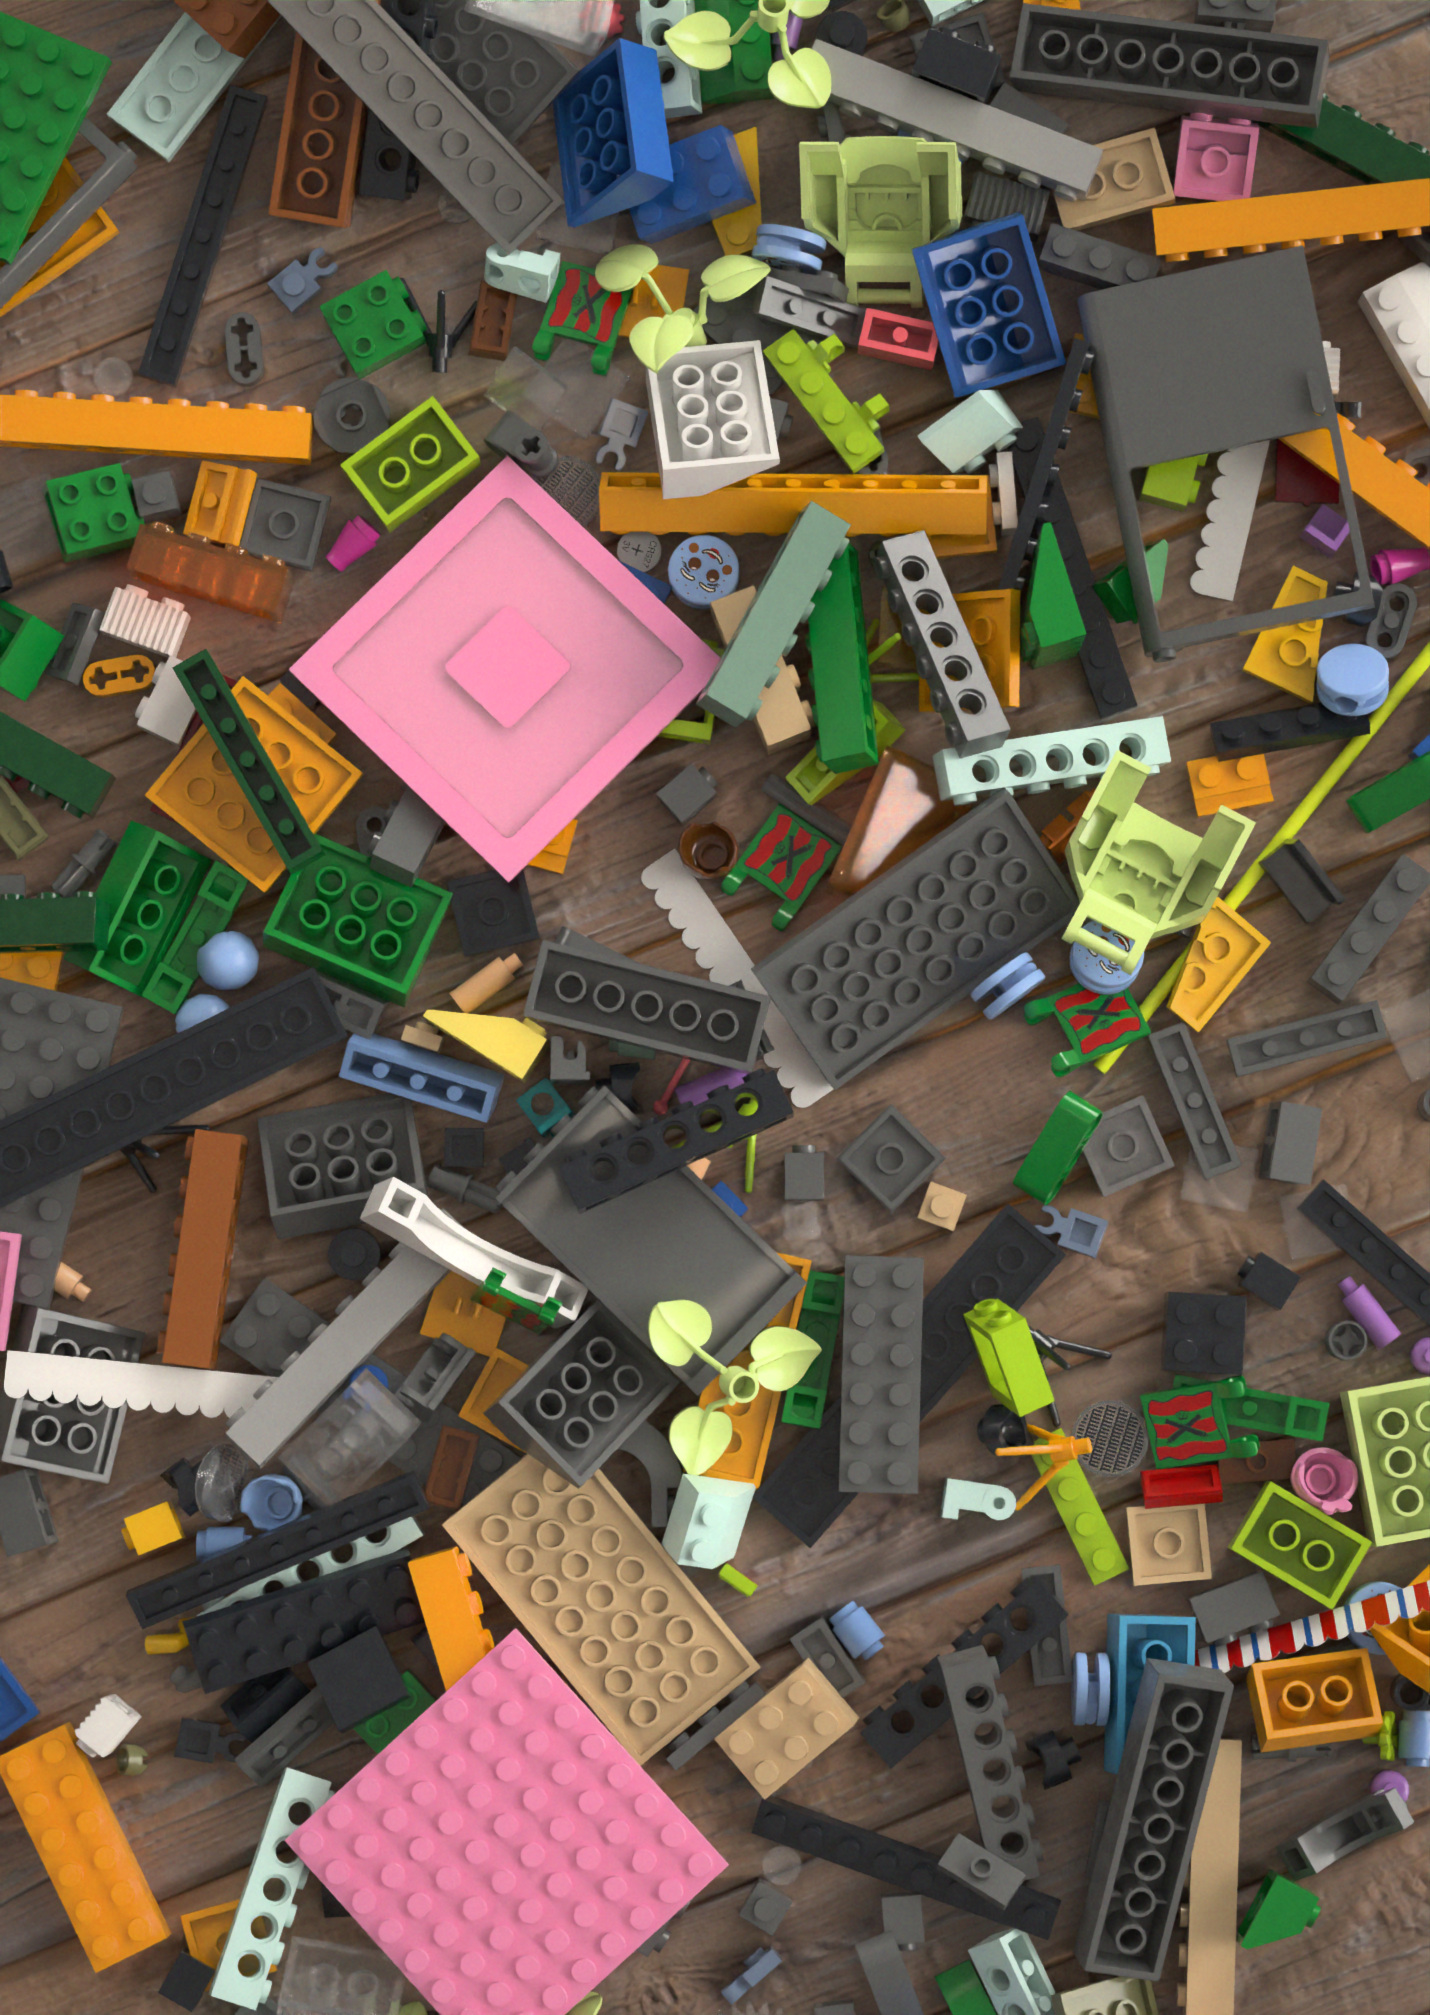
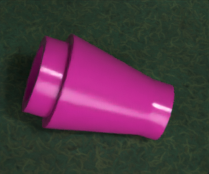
(353, 542)
(1398, 564)

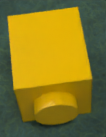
(152, 1528)

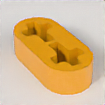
(116, 667)

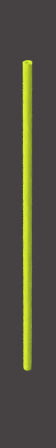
(1288, 830)

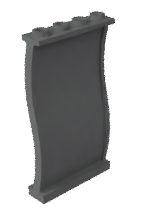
(652, 1242)

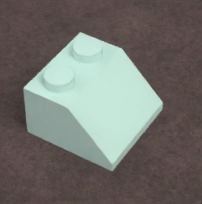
(972, 431)
(707, 1520)

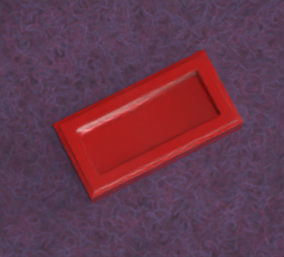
(1181, 1486)

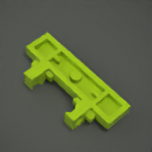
(844, 424)

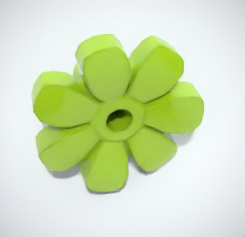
(1385, 1737)

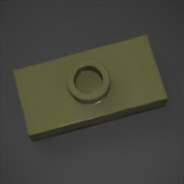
(17, 824)

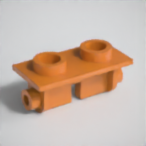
(1059, 831)

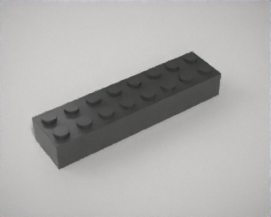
(1170, 65)
(1153, 1819)

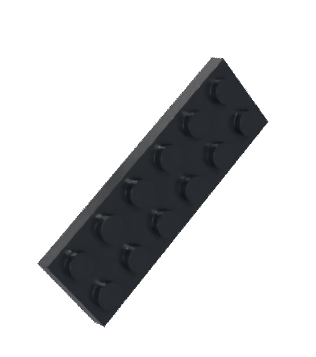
(302, 1621)

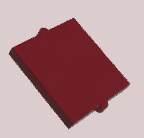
(1301, 481)

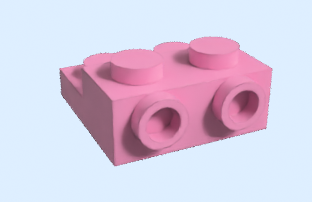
(1215, 157)

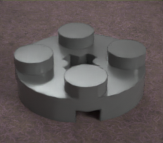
(331, 409)

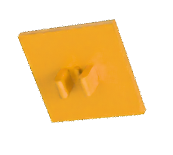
(643, 303)
(461, 1318)

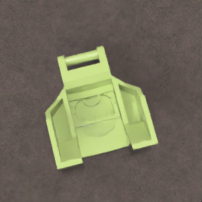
(879, 202)
(1142, 870)

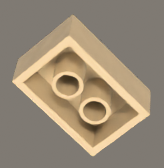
(787, 1728)

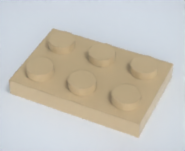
(1127, 182)

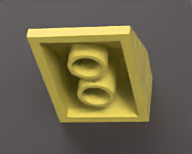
(501, 1040)

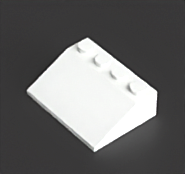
(1401, 320)
(711, 418)

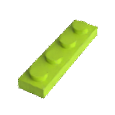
(1082, 1517)

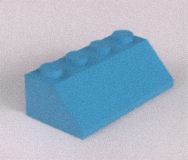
(1129, 1644)

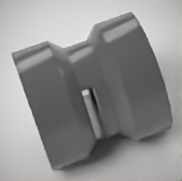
(1352, 1339)

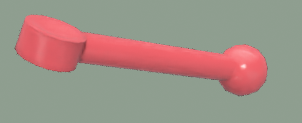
(660, 1106)

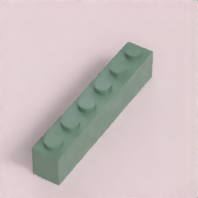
(774, 614)

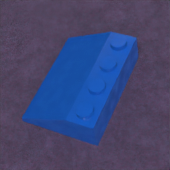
(612, 134)
(988, 305)

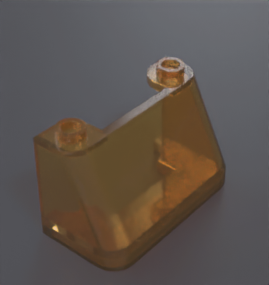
(894, 820)

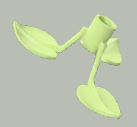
(797, 80)
(659, 339)
(780, 1362)

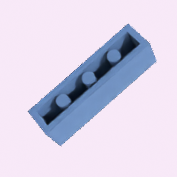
(422, 1076)

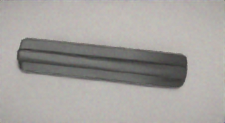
(815, 814)

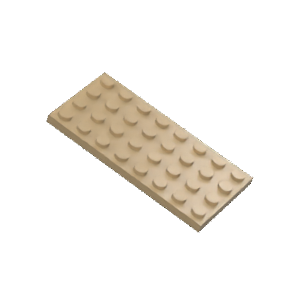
(602, 1601)

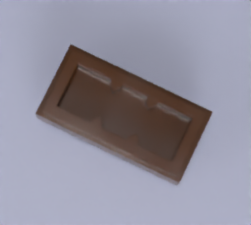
(492, 323)
(1272, 1462)
(451, 1467)

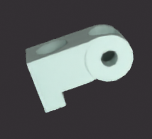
(522, 272)
(990, 1499)

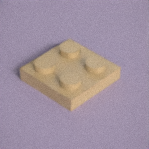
(1168, 1544)

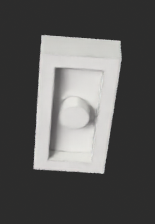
(1002, 477)

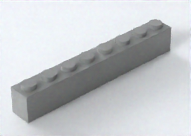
(978, 129)
(334, 1353)

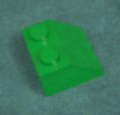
(24, 649)
(1277, 1912)

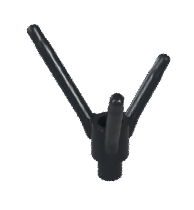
(440, 343)
(130, 1150)
(1045, 1347)

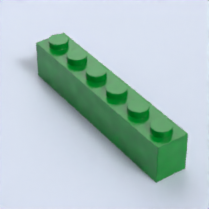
(841, 670)

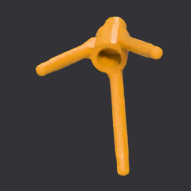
(1060, 1450)

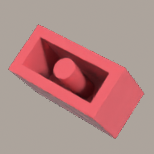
(898, 339)

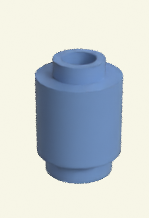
(217, 1539)
(857, 1631)
(1415, 1738)

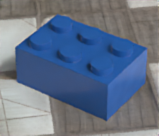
(706, 186)

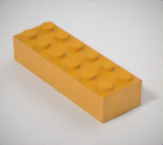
(83, 1847)

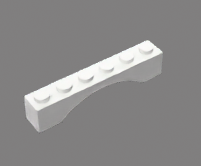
(425, 1228)

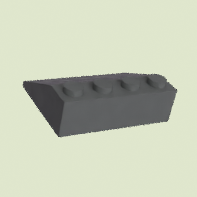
(332, 1155)
(582, 1395)
(70, 1435)

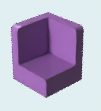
(1326, 531)

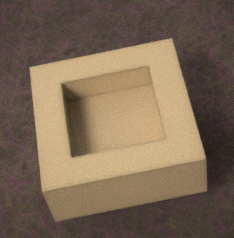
(424, 1037)
(941, 1206)

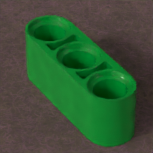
(1392, 794)
(1057, 1148)

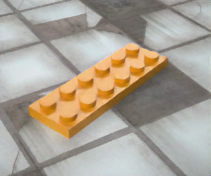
(753, 1420)

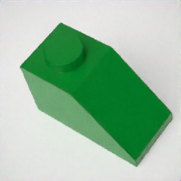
(1116, 588)

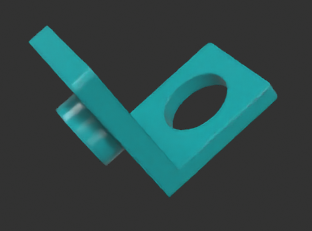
(545, 1122)

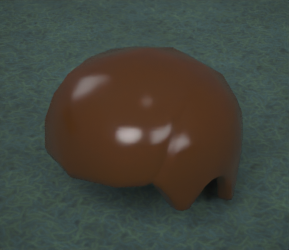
(708, 850)

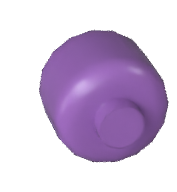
(1420, 1355)
(1389, 1779)

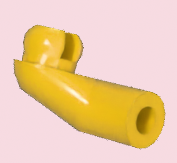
(167, 1642)

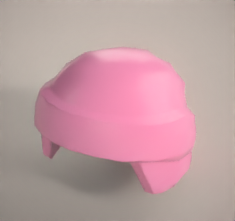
(1325, 1480)

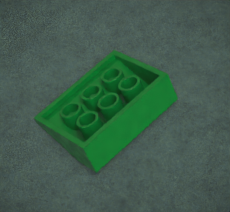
(1051, 617)
(357, 922)

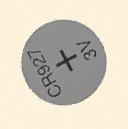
(639, 550)

